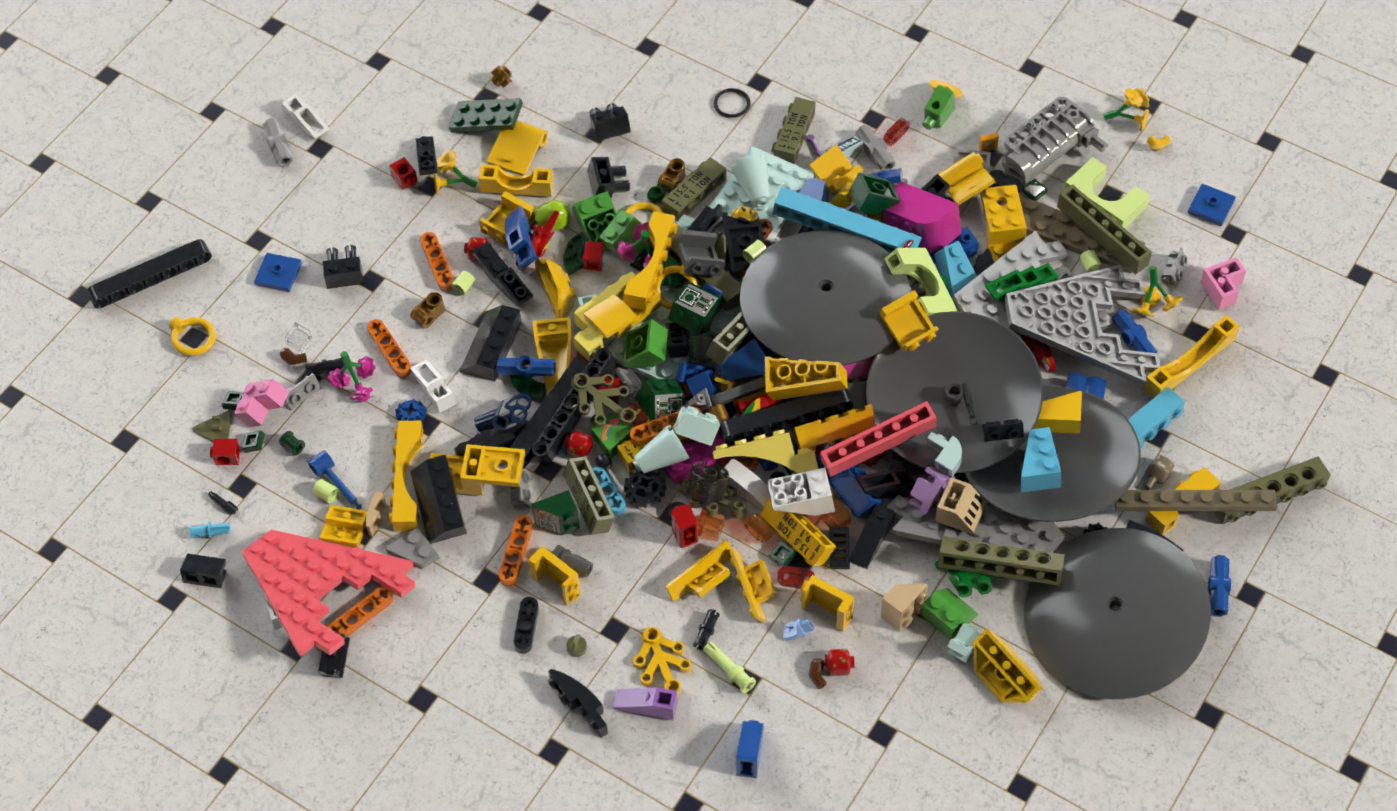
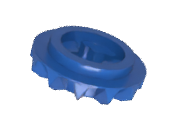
(418, 408)

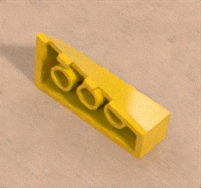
(800, 377)
(834, 428)

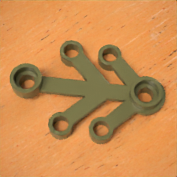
(601, 397)
(738, 508)

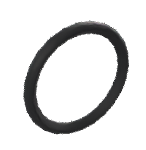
(732, 90)

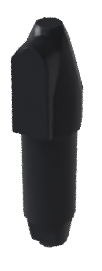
(225, 505)

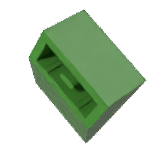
(594, 215)

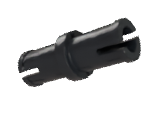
(324, 366)
(706, 629)

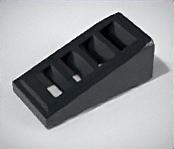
(676, 341)
(840, 535)

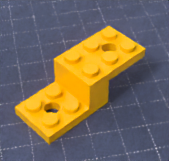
(1005, 222)
(480, 468)

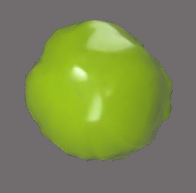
(545, 211)

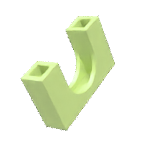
(1122, 210)
(919, 265)

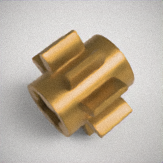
(501, 76)

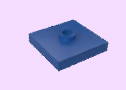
(894, 175)
(1211, 204)
(278, 272)

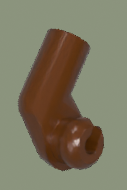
(291, 358)
(814, 672)

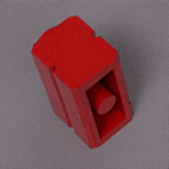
(684, 525)

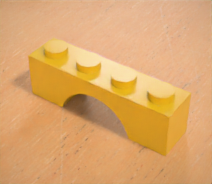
(495, 180)
(1198, 480)

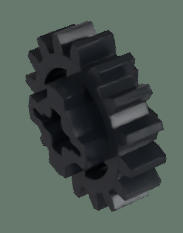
(643, 489)

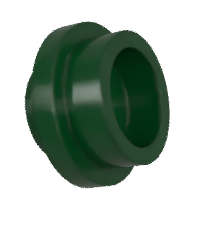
(655, 194)

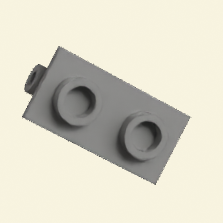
(1174, 269)
(629, 379)
(302, 391)
(701, 400)
(522, 494)

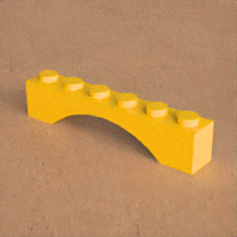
(640, 287)
(1213, 342)
(409, 441)

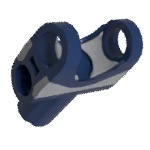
(505, 415)

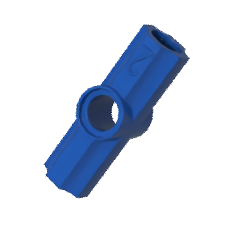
(1132, 334)
(515, 366)
(1219, 585)

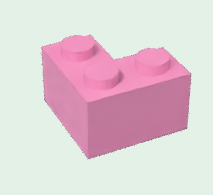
(1221, 282)
(258, 400)

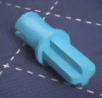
(209, 530)

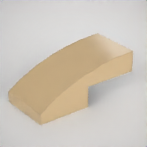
(373, 516)

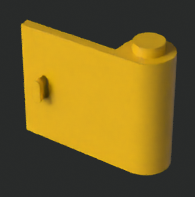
(517, 147)
(966, 178)

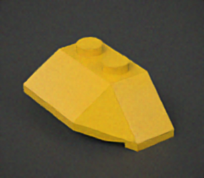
(556, 287)
(1003, 669)

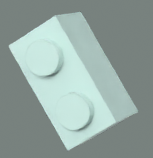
(696, 425)

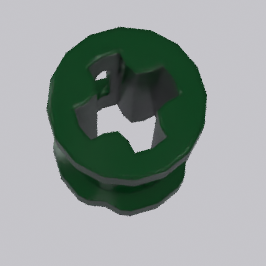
(292, 443)

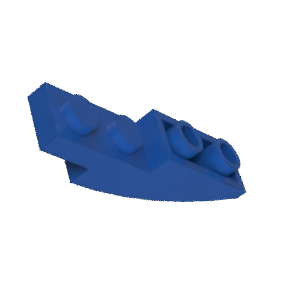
(518, 239)

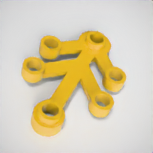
(660, 658)

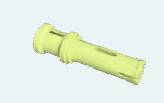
(735, 673)

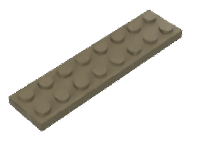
(1055, 226)

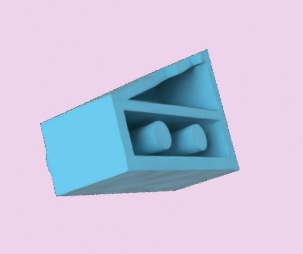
(954, 264)
(1041, 464)

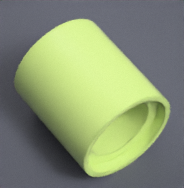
(753, 251)
(1090, 261)
(463, 282)
(325, 491)

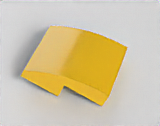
(610, 316)
(344, 526)

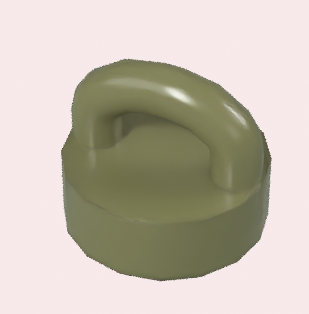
(576, 646)

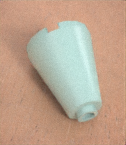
(753, 177)
(660, 452)

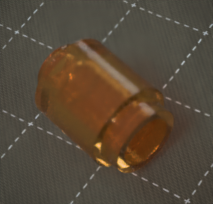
(758, 527)

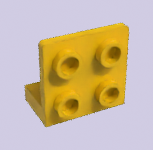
(834, 169)

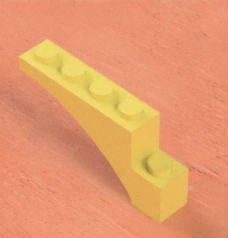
(588, 339)
(774, 448)

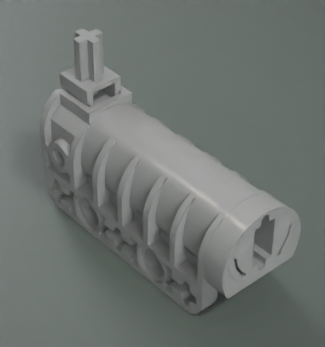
(1049, 140)

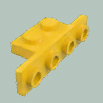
(703, 574)
(755, 582)

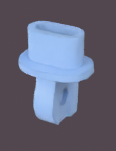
(797, 629)

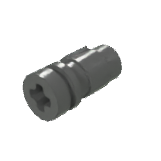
(576, 562)

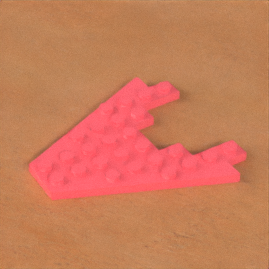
(302, 570)

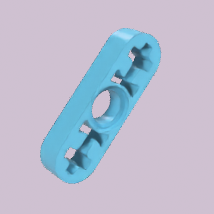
(607, 483)

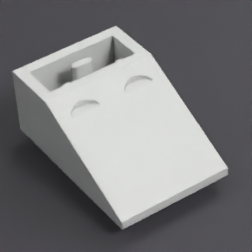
(802, 493)

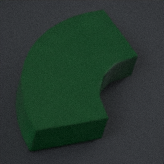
(573, 254)
(529, 386)

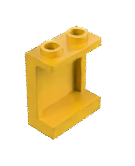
(495, 223)
(908, 322)
(546, 563)
(828, 598)

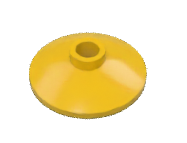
(957, 92)

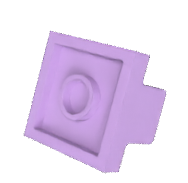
(929, 492)

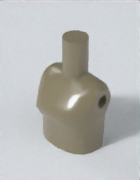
(1158, 471)

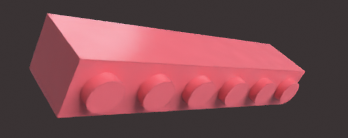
(878, 439)

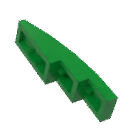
(1020, 280)

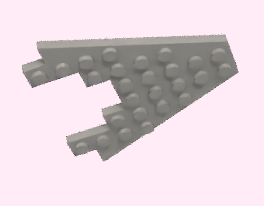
(1028, 253)
(1068, 319)
(993, 527)

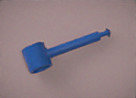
(321, 465)

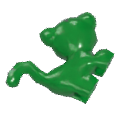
(965, 581)

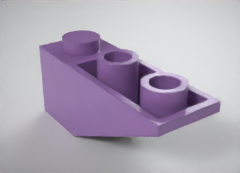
(647, 701)

